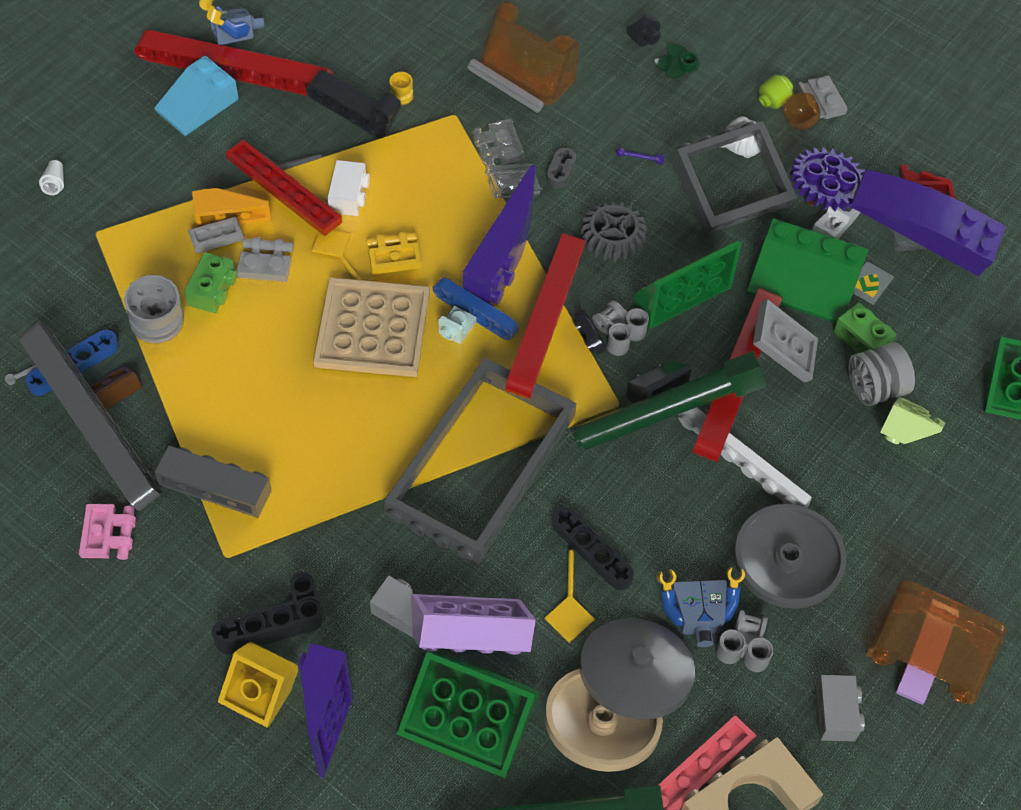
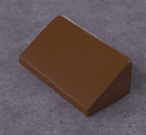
(116, 386)

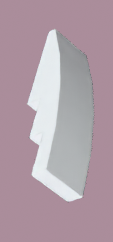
(835, 223)

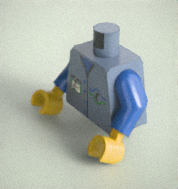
(232, 24)
(700, 605)

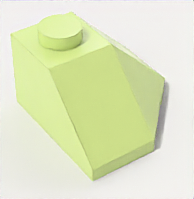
(909, 423)

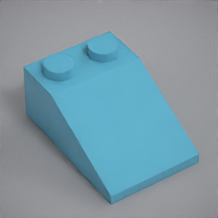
(197, 96)

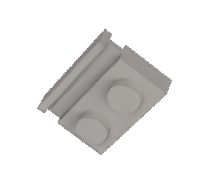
(826, 95)

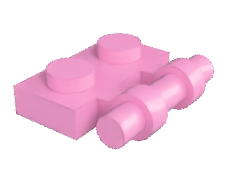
(98, 531)

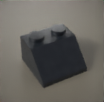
(659, 379)

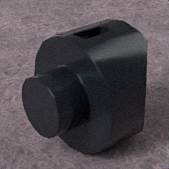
(645, 30)

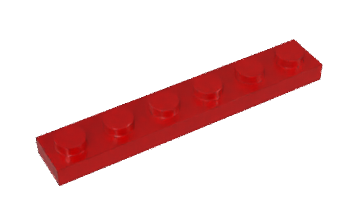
(284, 187)

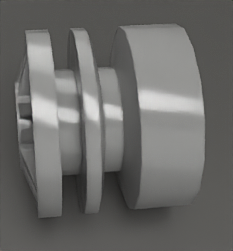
(154, 309)
(881, 373)

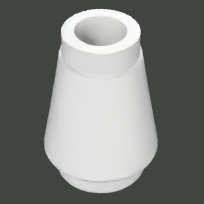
(52, 178)

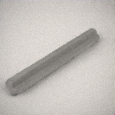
(505, 85)

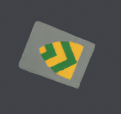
(872, 282)

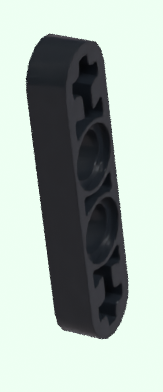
(596, 545)

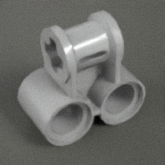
(619, 324)
(747, 639)

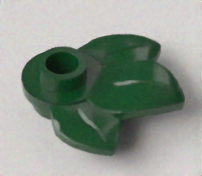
(677, 62)

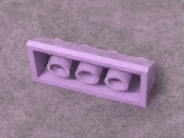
(471, 624)

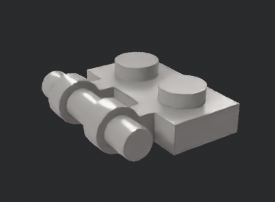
(265, 266)

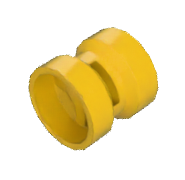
(401, 86)

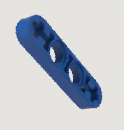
(485, 314)
(85, 346)

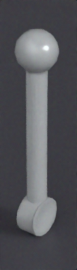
(11, 378)

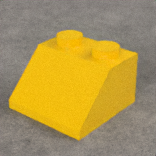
(257, 683)

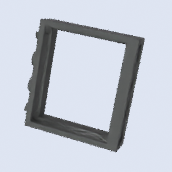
(696, 195)

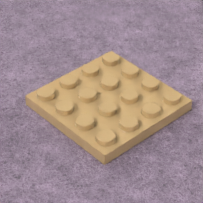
(372, 327)

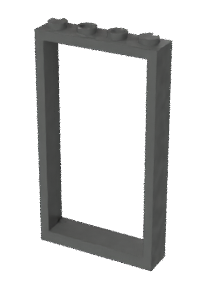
(443, 535)

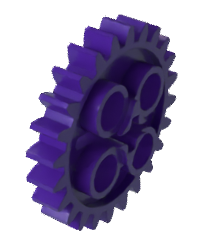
(826, 178)

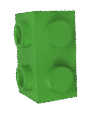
(210, 283)
(863, 329)

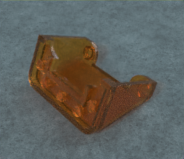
(528, 60)
(938, 639)

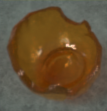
(802, 111)

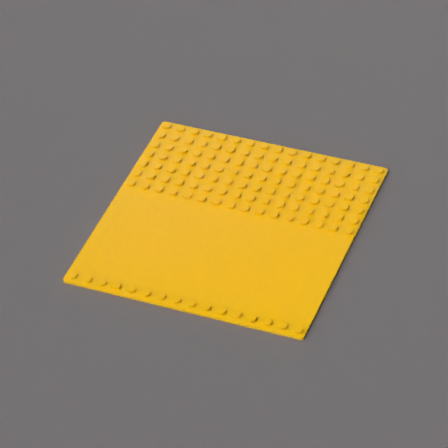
(335, 438)

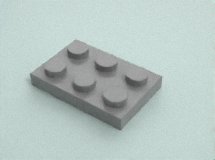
(785, 341)

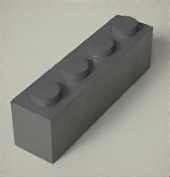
(213, 481)

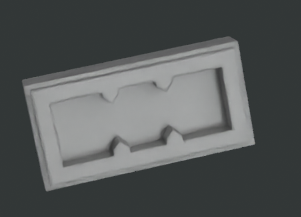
(215, 235)

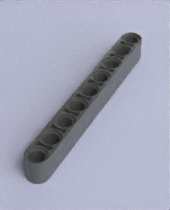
(90, 416)

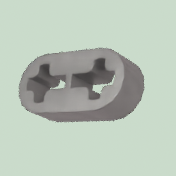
(556, 166)

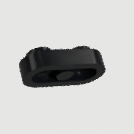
(593, 340)

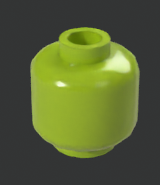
(775, 91)

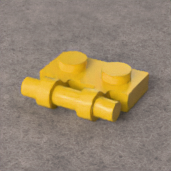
(395, 257)

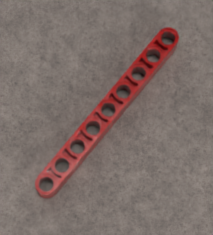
(237, 63)
(545, 317)
(724, 410)

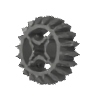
(612, 239)

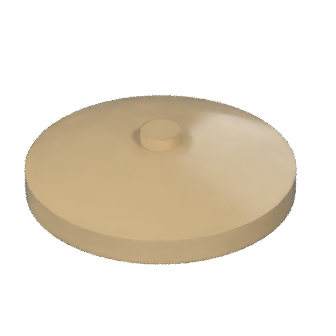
(594, 734)

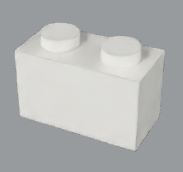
(347, 187)

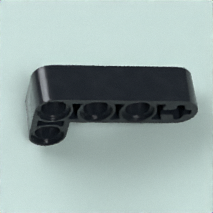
(353, 105)
(267, 618)

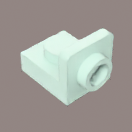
(456, 324)

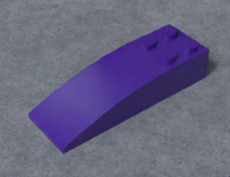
(930, 219)
(502, 248)

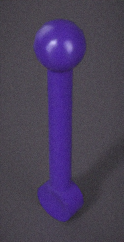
(659, 159)

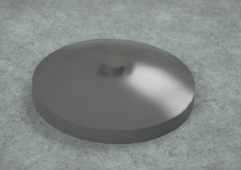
(790, 556)
(637, 668)

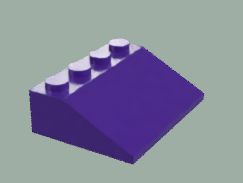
(326, 699)

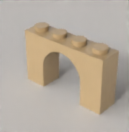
(768, 766)

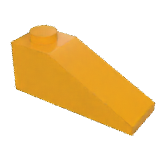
(219, 204)

